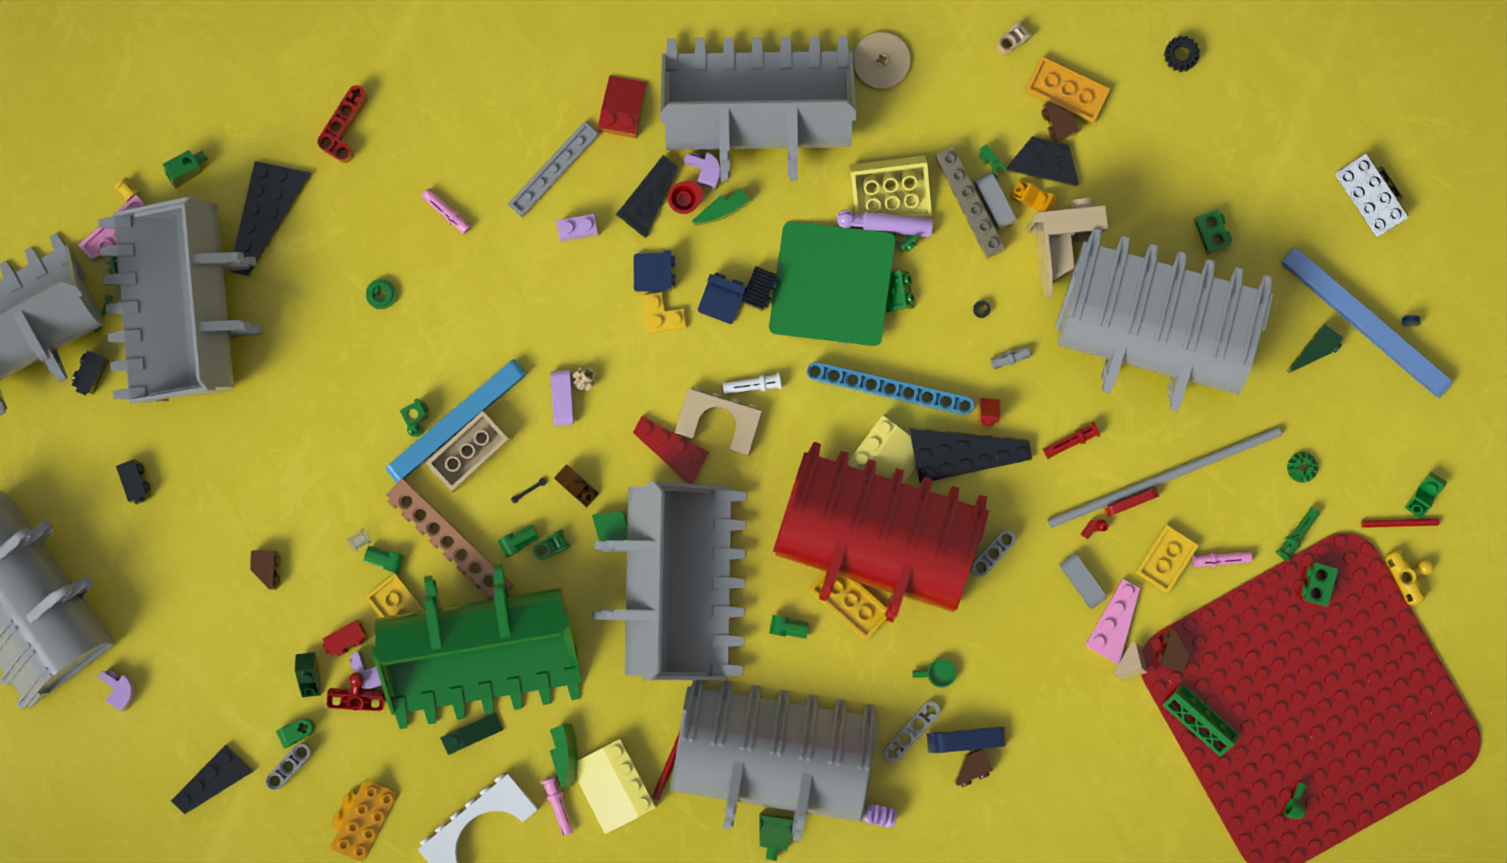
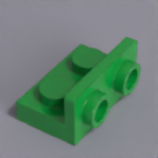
(900, 292)

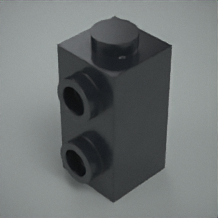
(89, 373)
(133, 481)

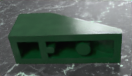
(1321, 344)
(471, 733)

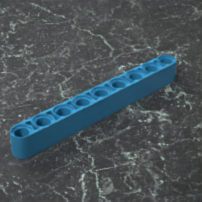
(899, 389)
(456, 421)

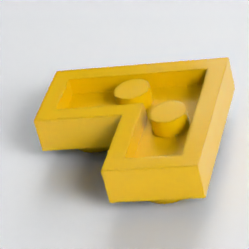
(661, 320)

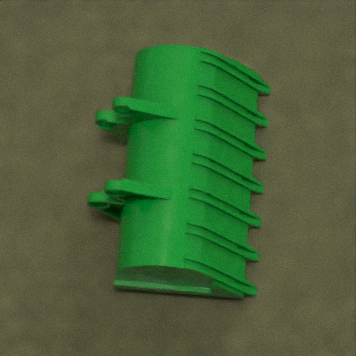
(475, 651)

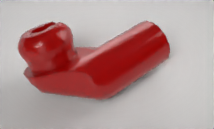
(1094, 526)

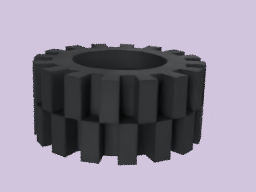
(1184, 42)

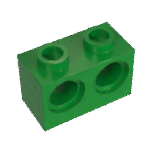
(1207, 233)
(1324, 586)

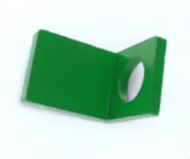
(908, 244)
(420, 407)

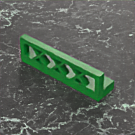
(1204, 717)

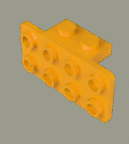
(361, 819)

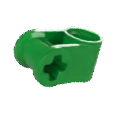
(552, 545)
(293, 733)

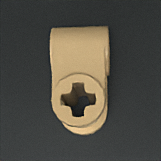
(1015, 36)

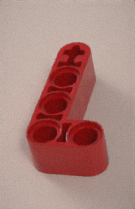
(346, 121)

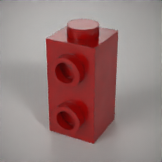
(344, 638)

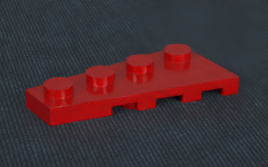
(674, 450)

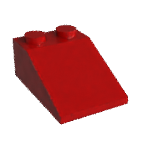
(622, 106)

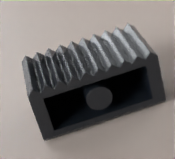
(759, 289)

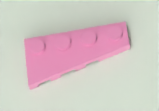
(105, 236)
(1113, 626)

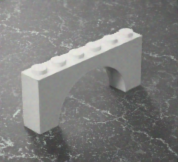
(503, 796)

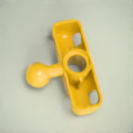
(1401, 566)

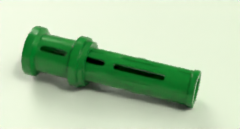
(1290, 540)

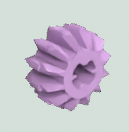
(880, 815)

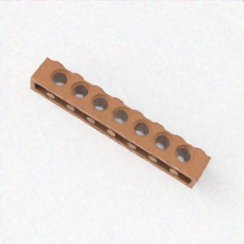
(404, 489)

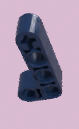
(966, 740)

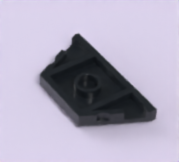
(1045, 161)

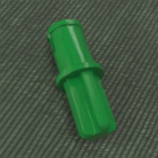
(414, 429)

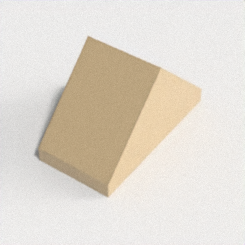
(1132, 663)

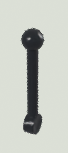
(542, 482)

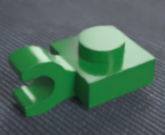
(990, 158)

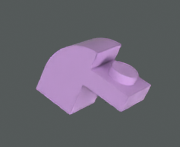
(709, 168)
(371, 676)
(122, 692)

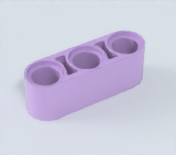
(562, 397)

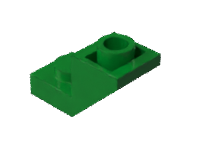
(1425, 494)

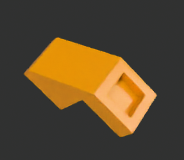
(1033, 197)

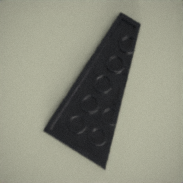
(266, 205)
(957, 453)

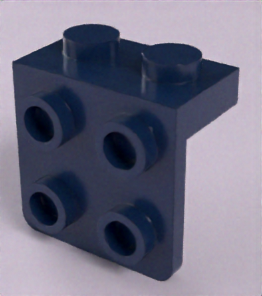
(654, 272)
(721, 298)

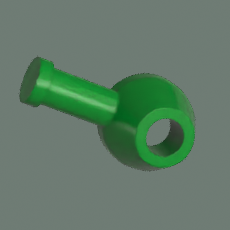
(1294, 808)

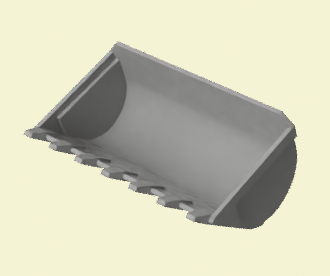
(758, 99)
(173, 300)
(43, 311)
(1162, 318)
(679, 581)
(44, 619)
(774, 754)

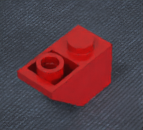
(989, 411)

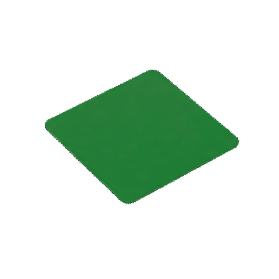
(832, 283)

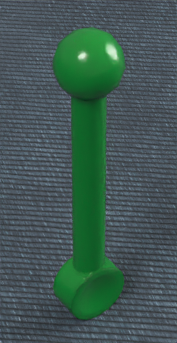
(108, 298)

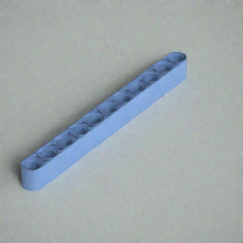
(1366, 322)

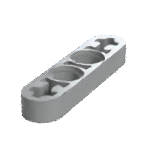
(914, 734)

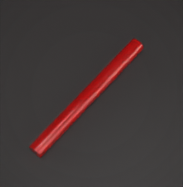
(1399, 523)
(666, 771)

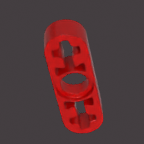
(1131, 502)

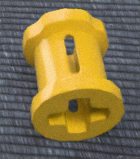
(126, 189)

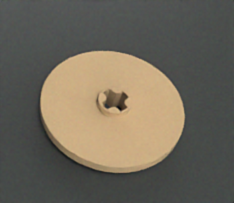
(874, 73)

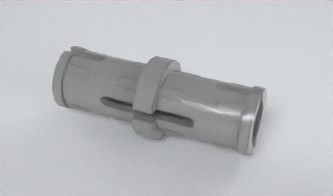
(1010, 357)

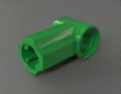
(514, 542)
(388, 560)
(784, 626)

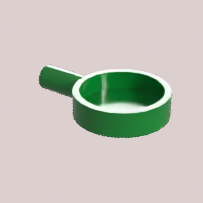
(939, 673)

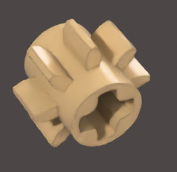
(584, 378)

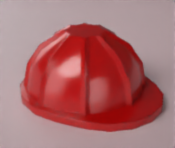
(685, 196)

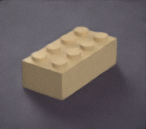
(468, 451)

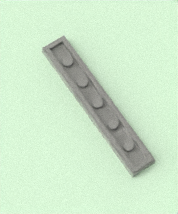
(553, 169)

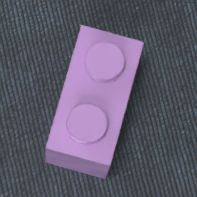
(577, 228)

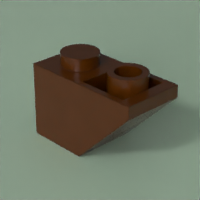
(1060, 121)
(576, 485)
(264, 566)
(1174, 652)
(973, 766)

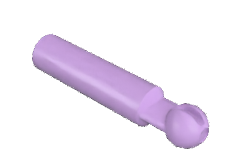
(886, 223)

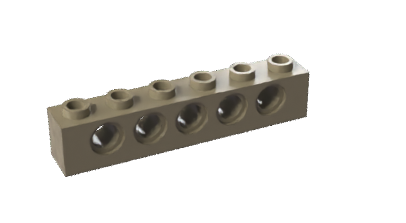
(969, 203)

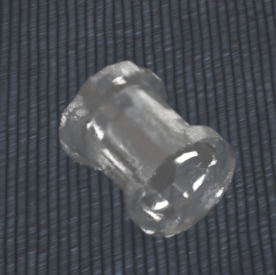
(359, 540)

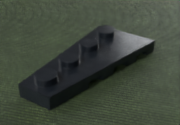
(645, 201)
(217, 775)

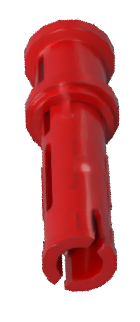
(1080, 436)

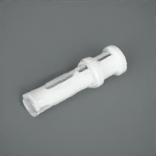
(730, 387)

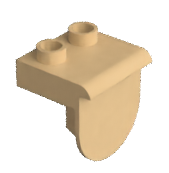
(1056, 233)

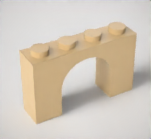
(697, 403)

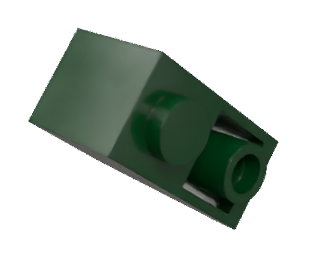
(307, 674)

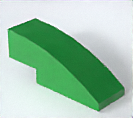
(722, 208)
(564, 754)

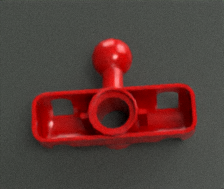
(355, 697)

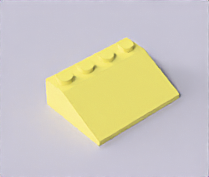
(892, 187)
(888, 447)
(613, 786)

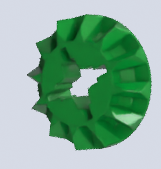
(373, 289)
(1298, 475)

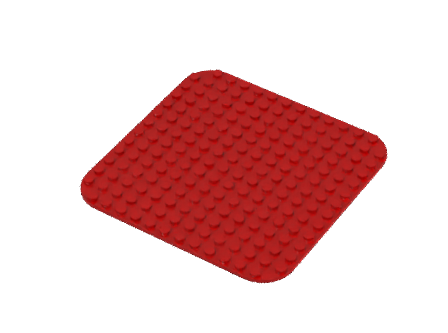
(1319, 699)

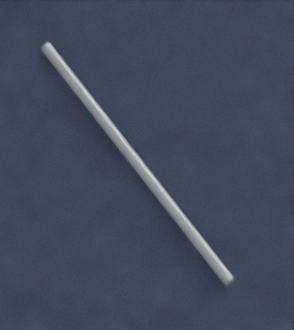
(1164, 477)

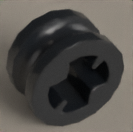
(987, 311)

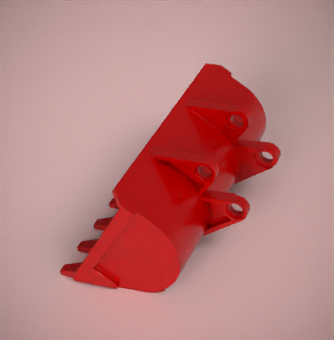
(880, 532)

